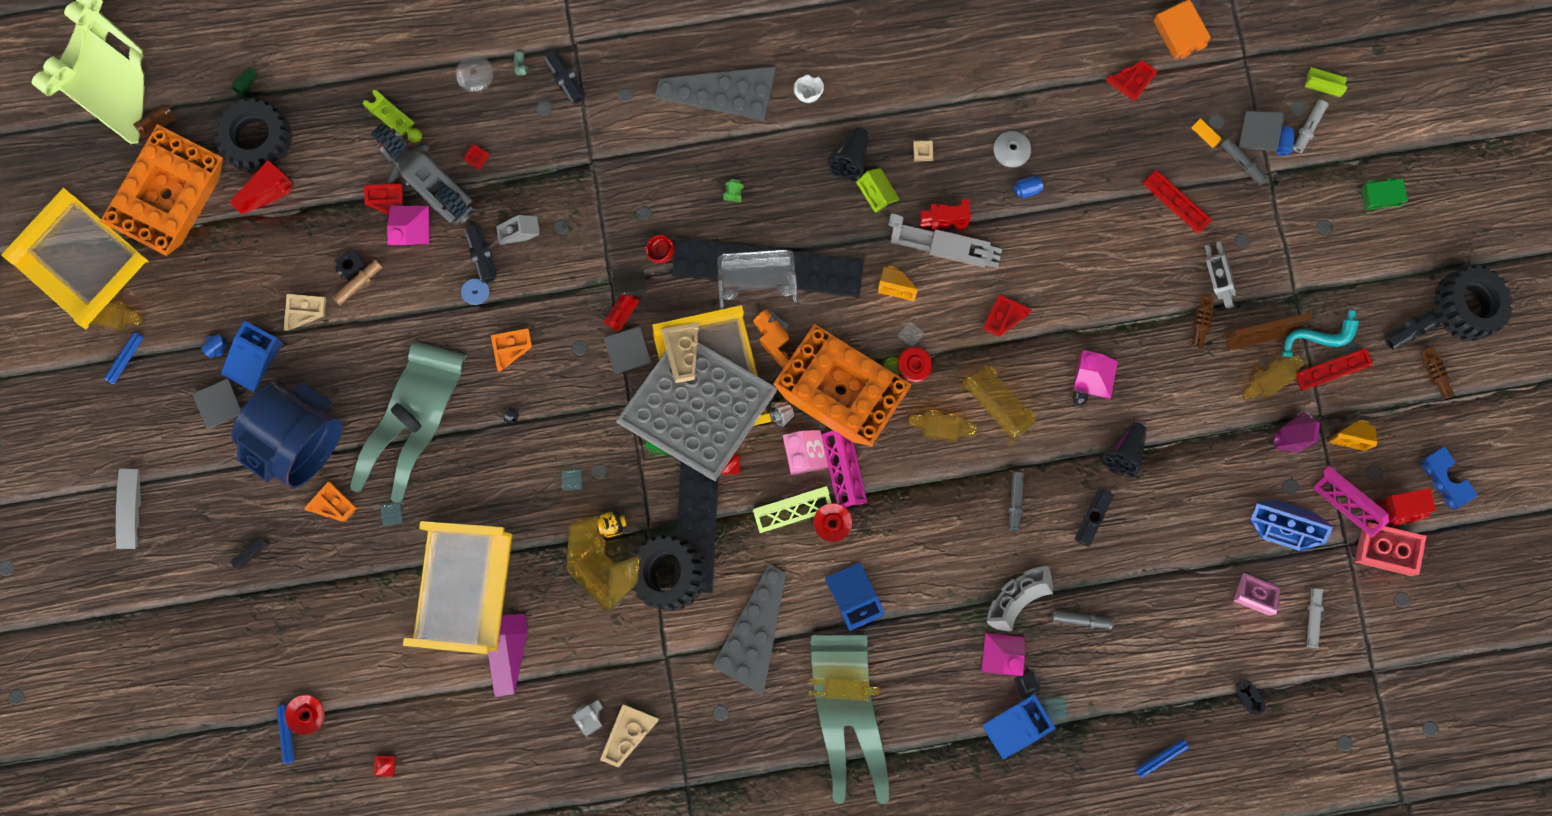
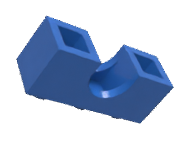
(1436, 467)

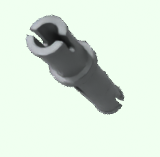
(1249, 167)
(1016, 501)
(1083, 619)

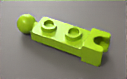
(393, 117)

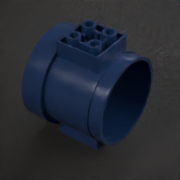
(286, 433)

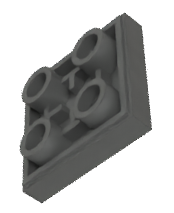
(1261, 130)
(627, 350)
(217, 403)

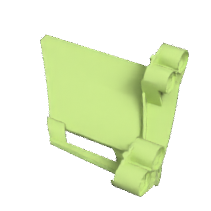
(97, 73)

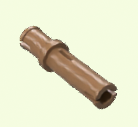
(357, 282)

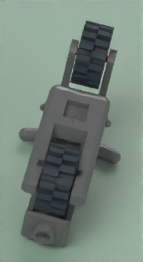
(423, 175)

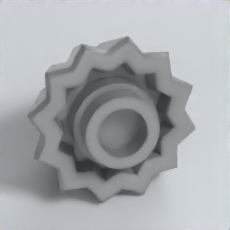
(781, 412)

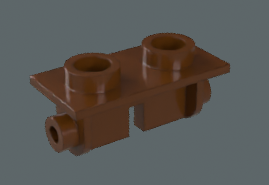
(161, 116)

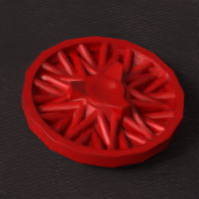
(914, 364)

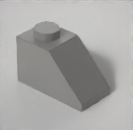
(518, 229)

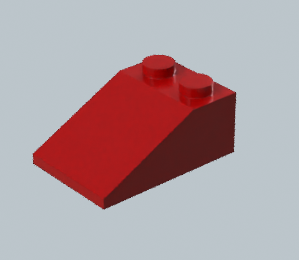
(262, 189)

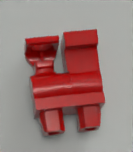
(943, 216)

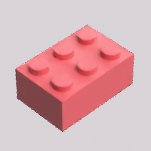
(1391, 550)

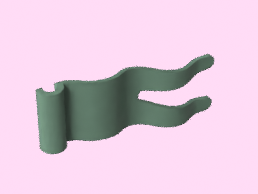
(424, 393)
(847, 659)

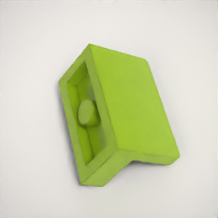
(1326, 82)
(877, 189)

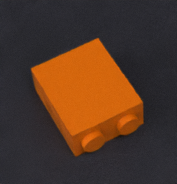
(1182, 29)

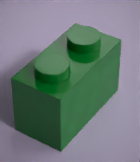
(1384, 194)

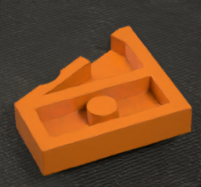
(510, 346)
(331, 503)

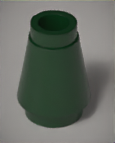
(244, 82)

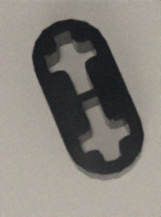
(1253, 694)

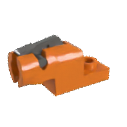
(774, 336)

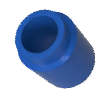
(1286, 141)
(1028, 187)

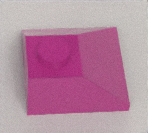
(408, 225)
(1095, 374)
(1003, 654)

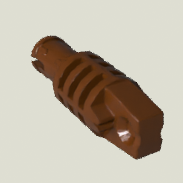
(1202, 320)
(1437, 372)

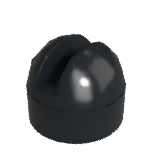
(1080, 398)
(511, 416)

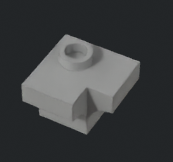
(588, 717)

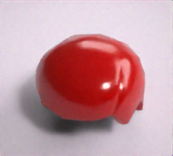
(660, 249)

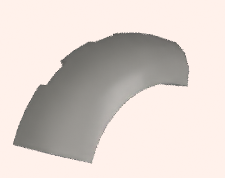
(1017, 595)

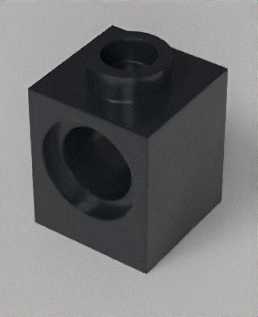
(351, 256)

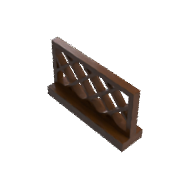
(1264, 332)

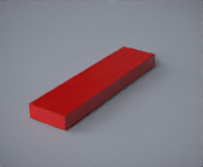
(1177, 201)
(1333, 369)

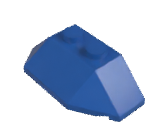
(1289, 525)

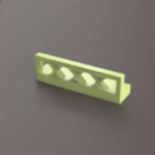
(789, 503)

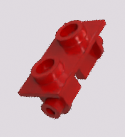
(621, 312)

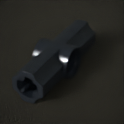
(564, 76)
(480, 253)
(1412, 329)
(1089, 528)

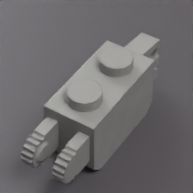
(1221, 274)

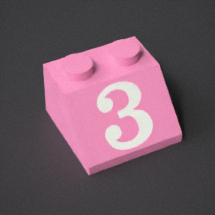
(805, 451)

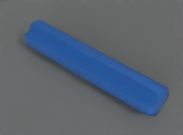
(123, 358)
(285, 736)
(1162, 758)

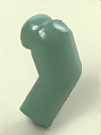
(519, 68)

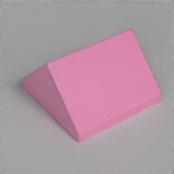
(1257, 594)

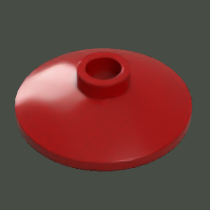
(832, 512)
(295, 719)

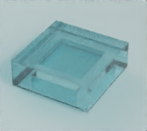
(571, 480)
(391, 514)
(1056, 708)

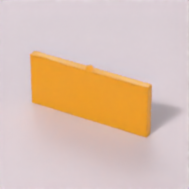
(1206, 133)

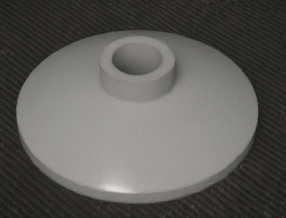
(1010, 157)

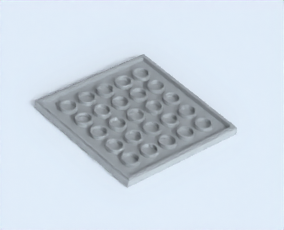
(698, 418)

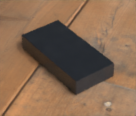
(249, 553)

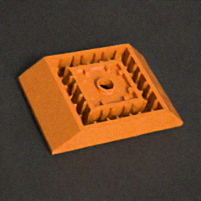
(164, 165)
(827, 363)

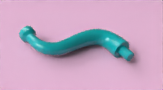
(1347, 333)

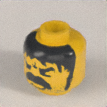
(611, 523)

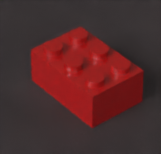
(1408, 507)

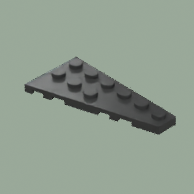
(730, 92)
(750, 644)

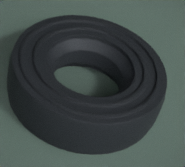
(406, 418)

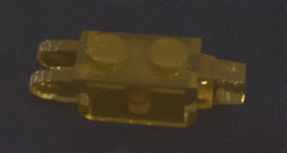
(117, 317)
(1274, 379)
(941, 426)
(844, 689)

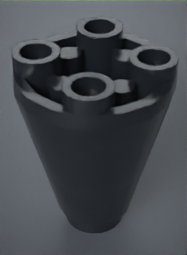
(850, 155)
(1127, 451)

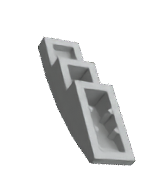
(127, 508)

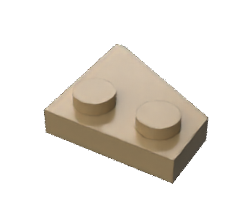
(302, 310)

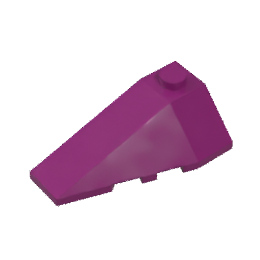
(1297, 434)
(507, 659)

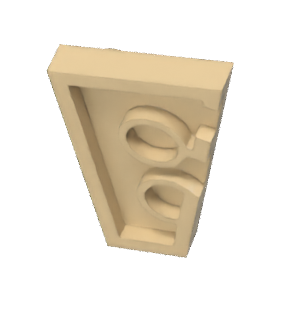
(681, 350)
(627, 734)

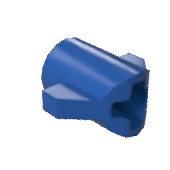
(214, 346)

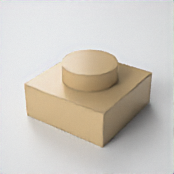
(923, 150)

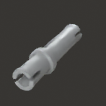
(1306, 132)
(1314, 617)

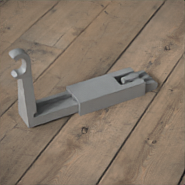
(944, 244)

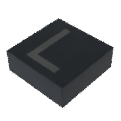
(1027, 684)

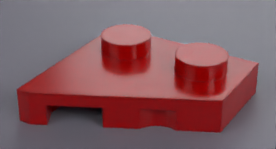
(1133, 79)
(383, 196)
(1005, 316)

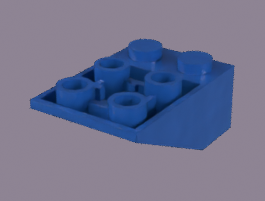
(250, 356)
(855, 596)
(1018, 726)

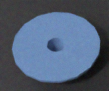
(475, 292)

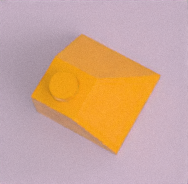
(896, 284)
(1356, 436)

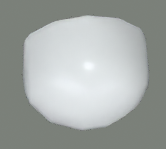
(808, 88)

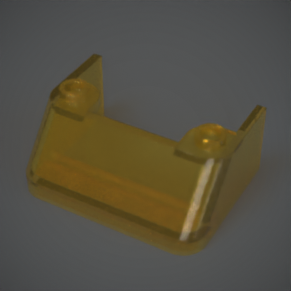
(999, 402)
(594, 570)

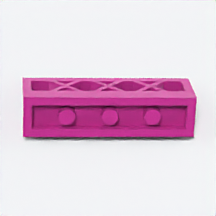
(847, 466)
(1357, 497)

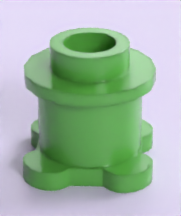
(733, 191)

